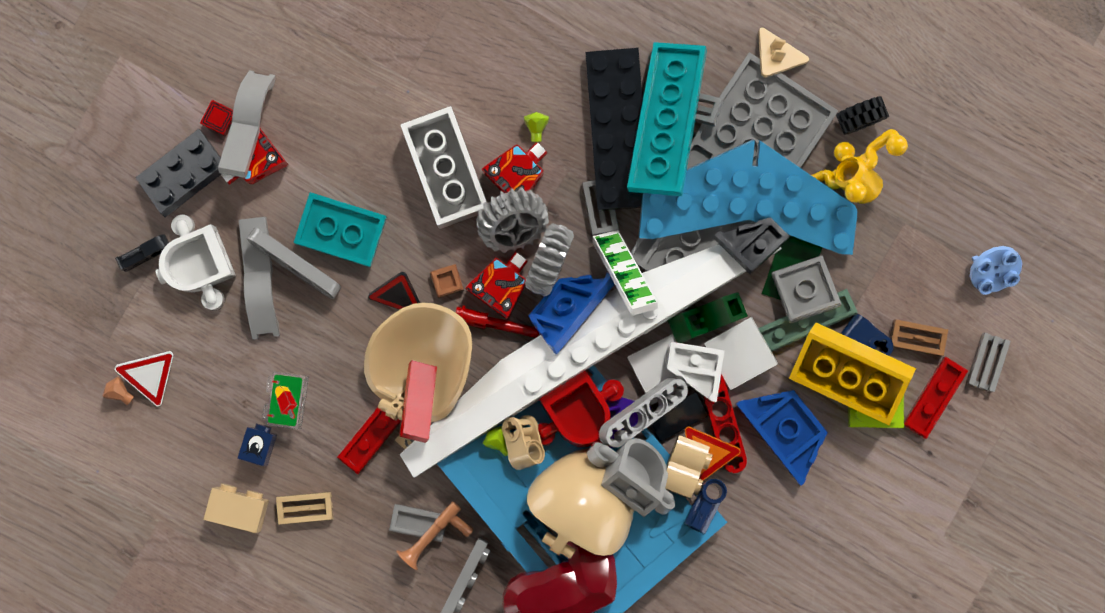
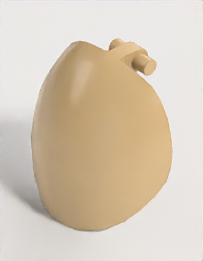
(425, 335)
(578, 508)

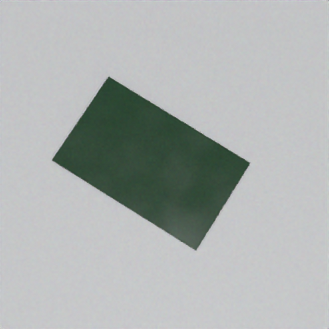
(792, 253)

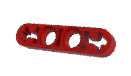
(727, 420)

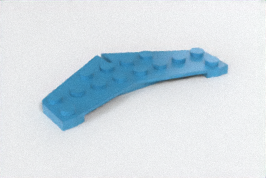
(734, 191)

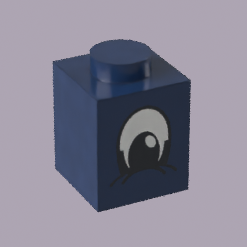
(257, 445)

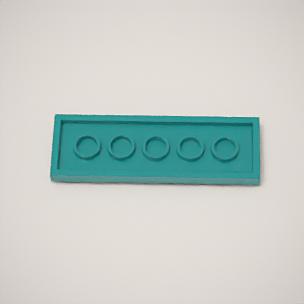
(667, 119)

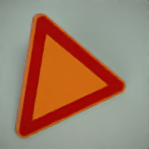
(721, 451)

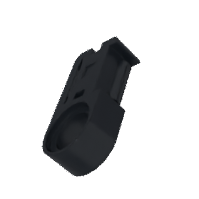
(142, 253)

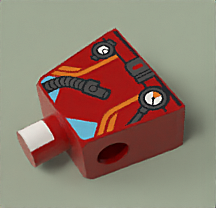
(264, 161)
(516, 168)
(500, 284)

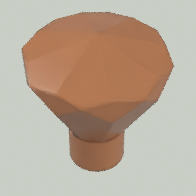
(116, 390)

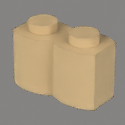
(686, 465)

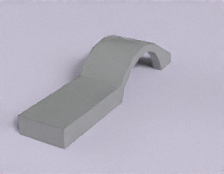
(245, 124)
(258, 282)

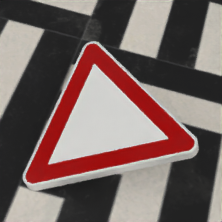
(148, 375)

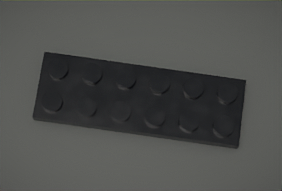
(615, 117)

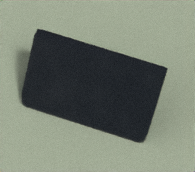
(680, 417)

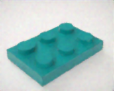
(340, 229)

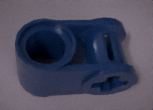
(866, 333)

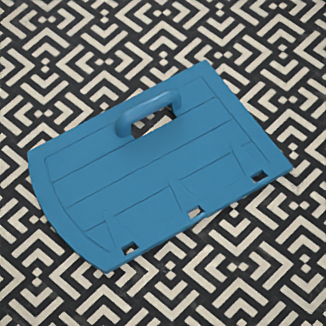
(500, 498)

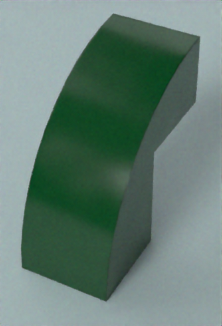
(707, 317)

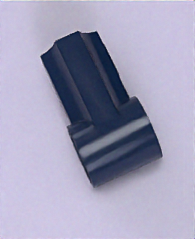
(704, 508)

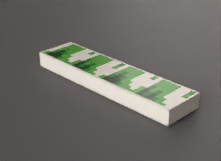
(625, 272)

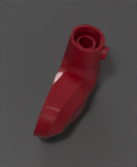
(575, 586)

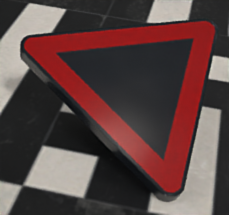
(395, 292)

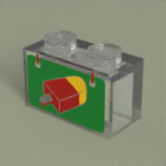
(285, 400)

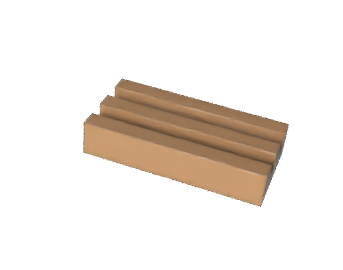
(941, 342)

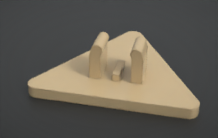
(777, 54)

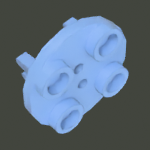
(995, 269)

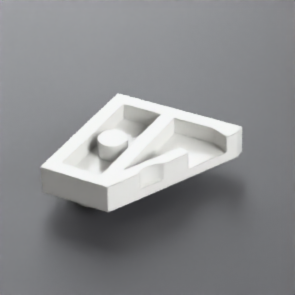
(697, 367)

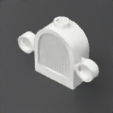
(195, 261)

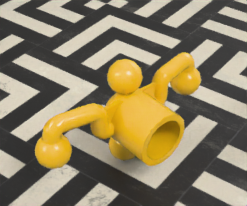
(856, 174)

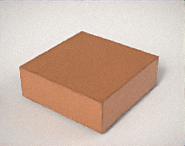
(447, 280)

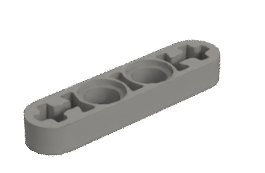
(293, 263)
(645, 415)

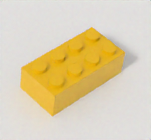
(852, 373)

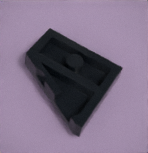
(752, 242)

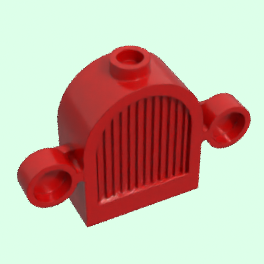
(578, 410)

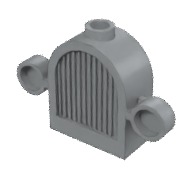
(635, 475)

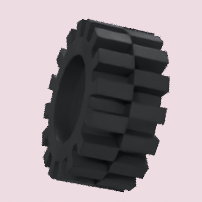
(862, 115)

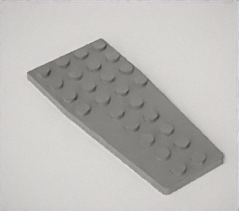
(756, 109)

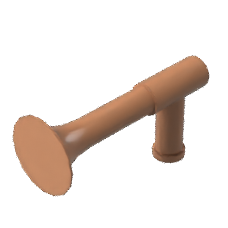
(447, 516)

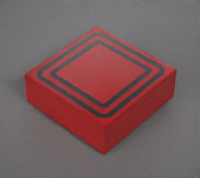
(217, 118)

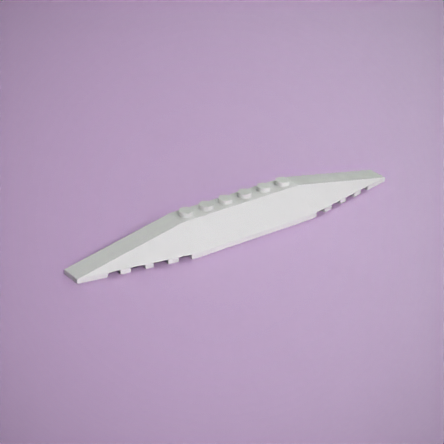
(536, 370)

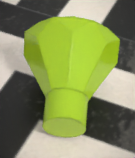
(536, 123)
(496, 440)

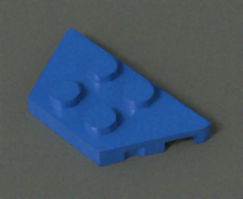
(568, 307)
(787, 429)

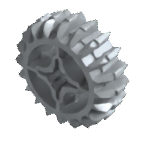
(512, 220)
(549, 259)

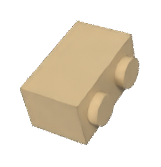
(236, 508)

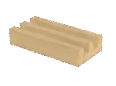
(327, 505)

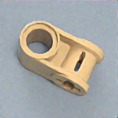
(524, 444)

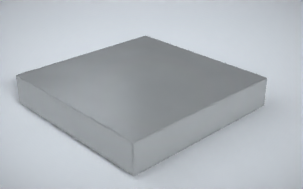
(806, 289)

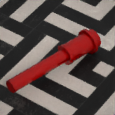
(482, 320)

